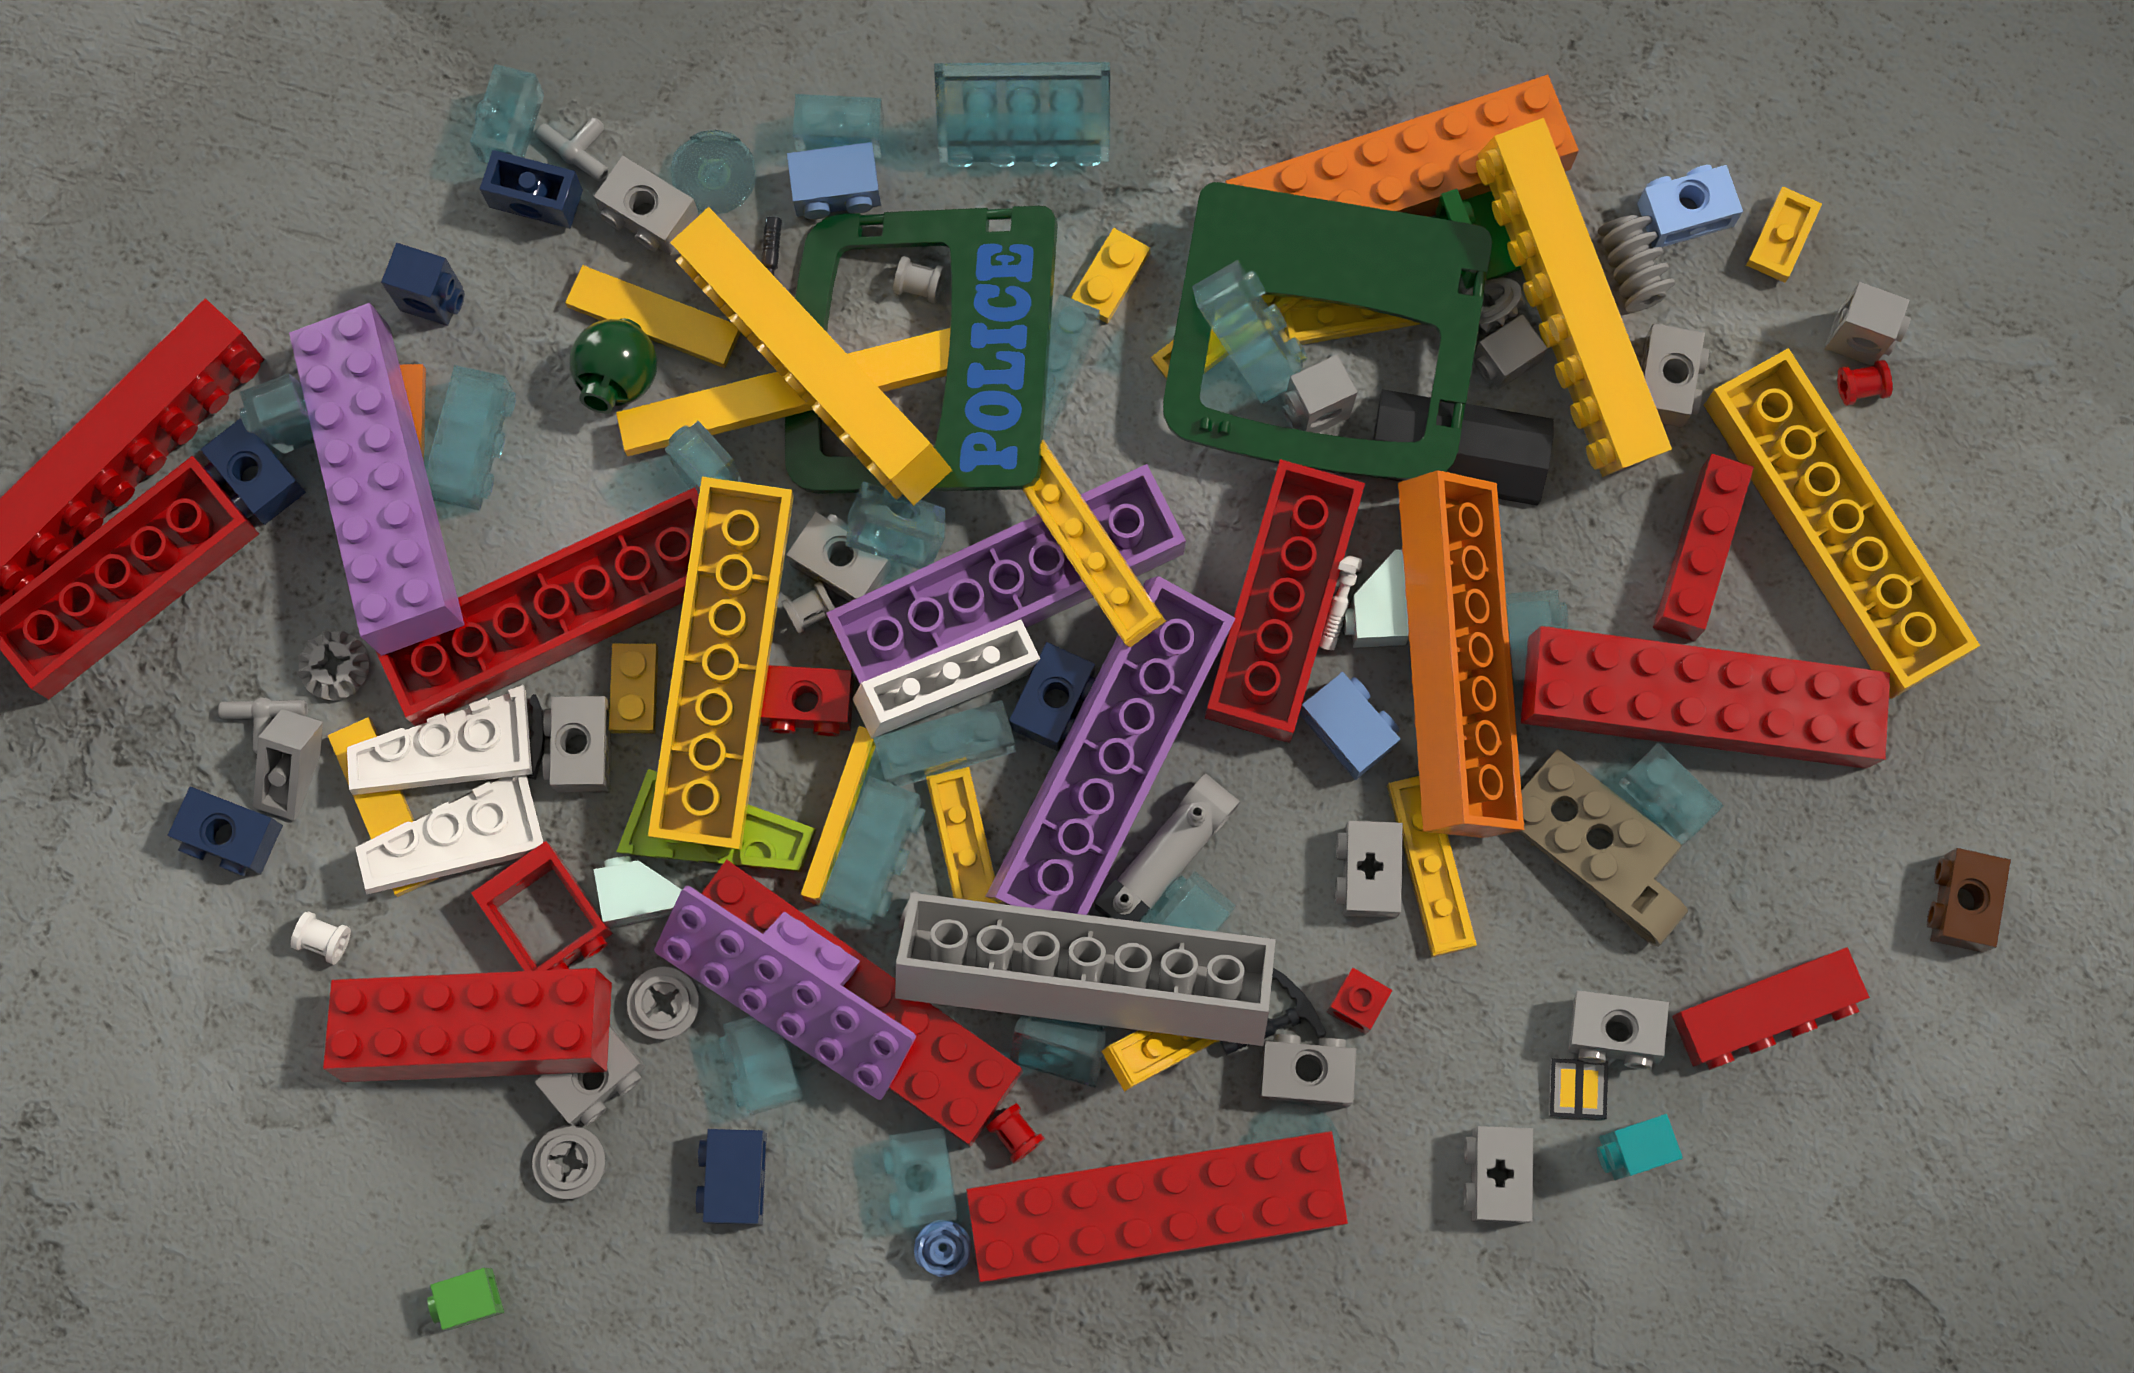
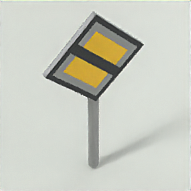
(1579, 1088)

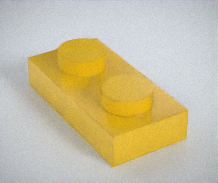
(1783, 234)
(1112, 273)
(633, 688)

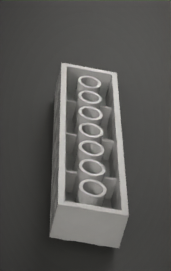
(1085, 969)

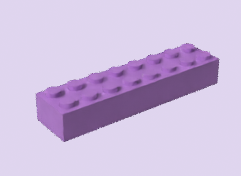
(375, 480)
(1000, 581)
(1111, 757)

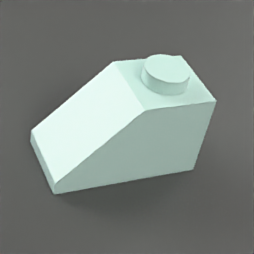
(1380, 607)
(632, 892)

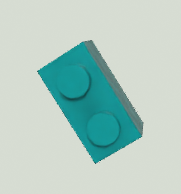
(1638, 1148)

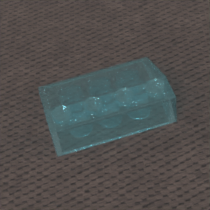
(1023, 113)

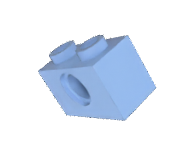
(1710, 190)

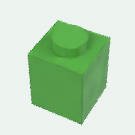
(465, 1299)

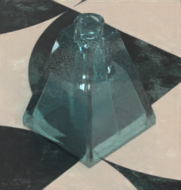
(1059, 1048)

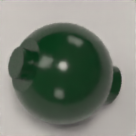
(612, 364)

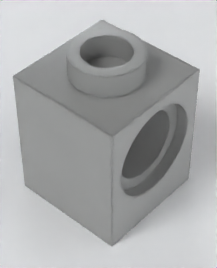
(1509, 352)

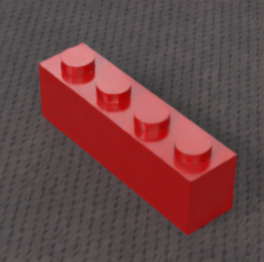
(1703, 547)
(1771, 1007)

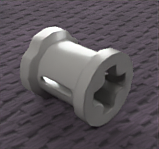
(918, 280)
(808, 608)

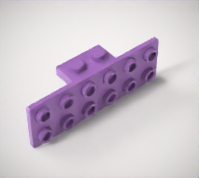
(789, 984)

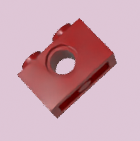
(834, 703)

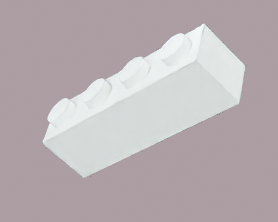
(945, 678)

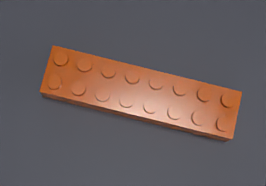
(1420, 158)
(1460, 656)

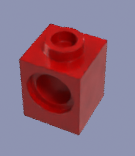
(1359, 1001)

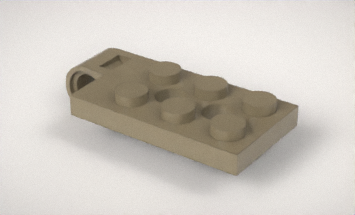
(1623, 871)

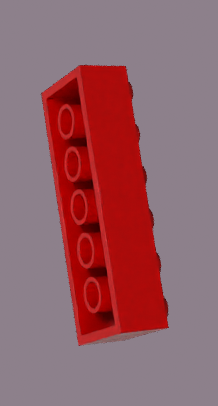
(120, 577)
(1284, 601)
(468, 1025)

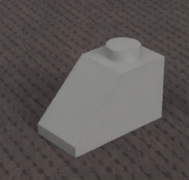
(286, 763)

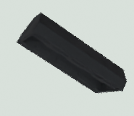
(1492, 446)

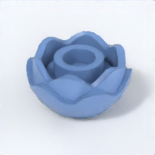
(944, 1261)

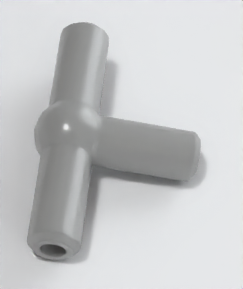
(574, 151)
(260, 710)

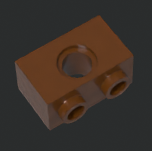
(1986, 880)

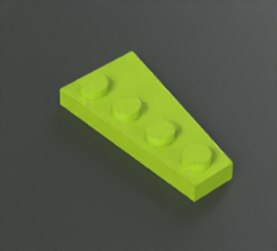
(767, 838)

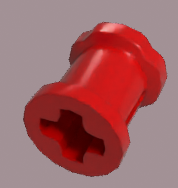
(1864, 382)
(1015, 1133)

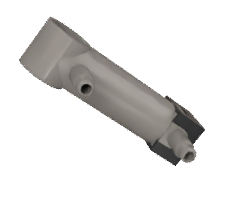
(1168, 852)

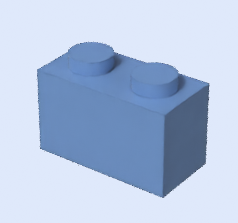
(834, 180)
(1350, 724)

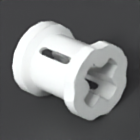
(320, 937)

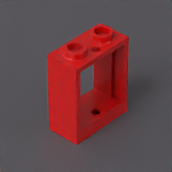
(520, 876)

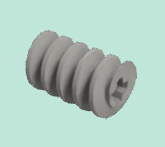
(1635, 261)

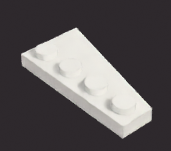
(464, 746)
(470, 833)

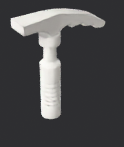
(1340, 602)

